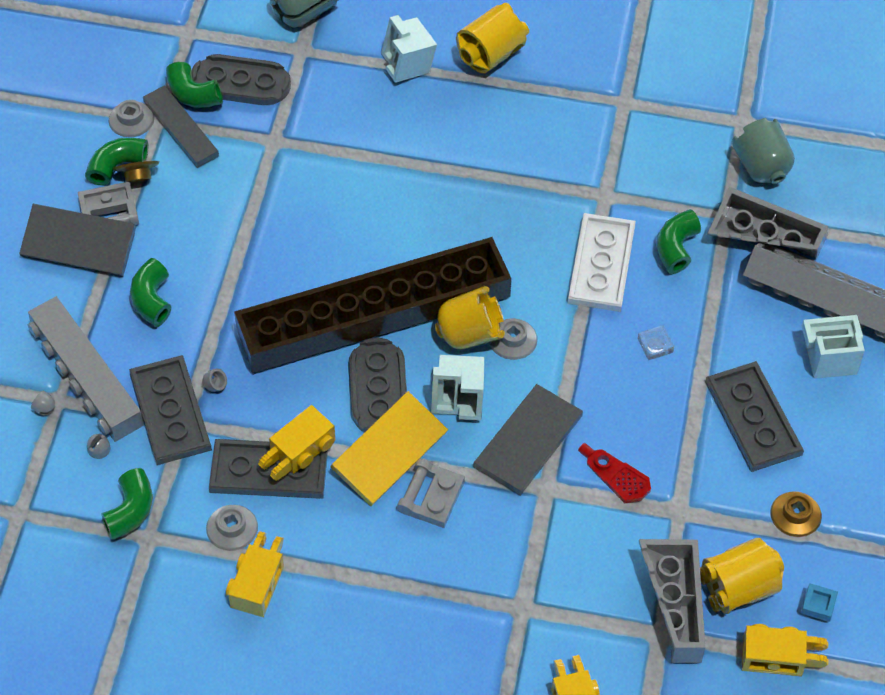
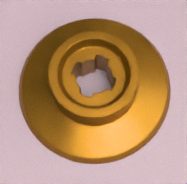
(137, 171)
(793, 523)

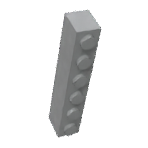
(85, 369)

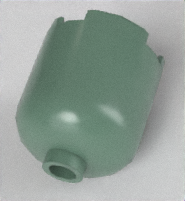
(764, 151)

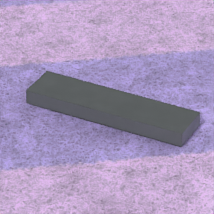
(181, 126)

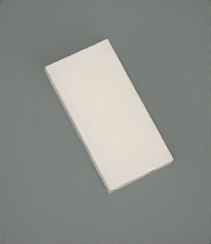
(601, 262)

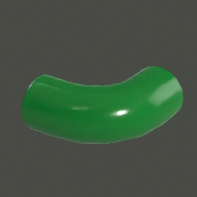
(190, 92)
(114, 154)
(671, 240)
(144, 292)
(134, 508)

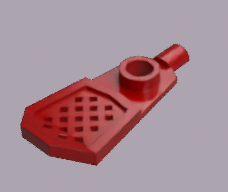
(617, 475)

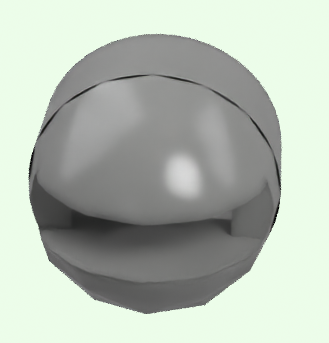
(217, 383)
(43, 403)
(102, 447)

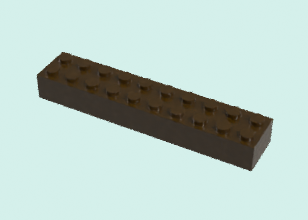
(367, 304)

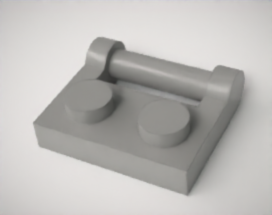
(110, 200)
(439, 497)

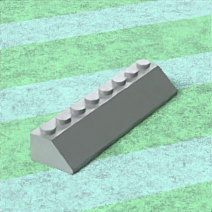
(817, 285)

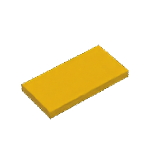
(389, 448)

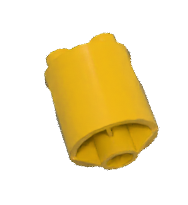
(491, 38)
(742, 575)

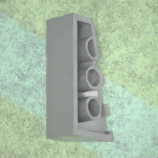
(762, 222)
(677, 584)

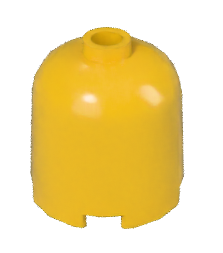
(470, 319)

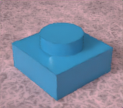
(819, 602)

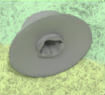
(134, 125)
(515, 347)
(232, 537)

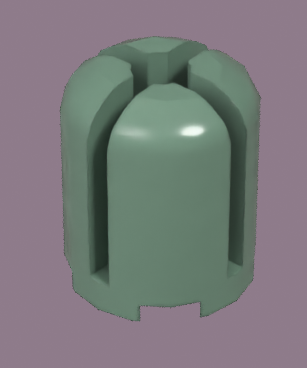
(299, 12)

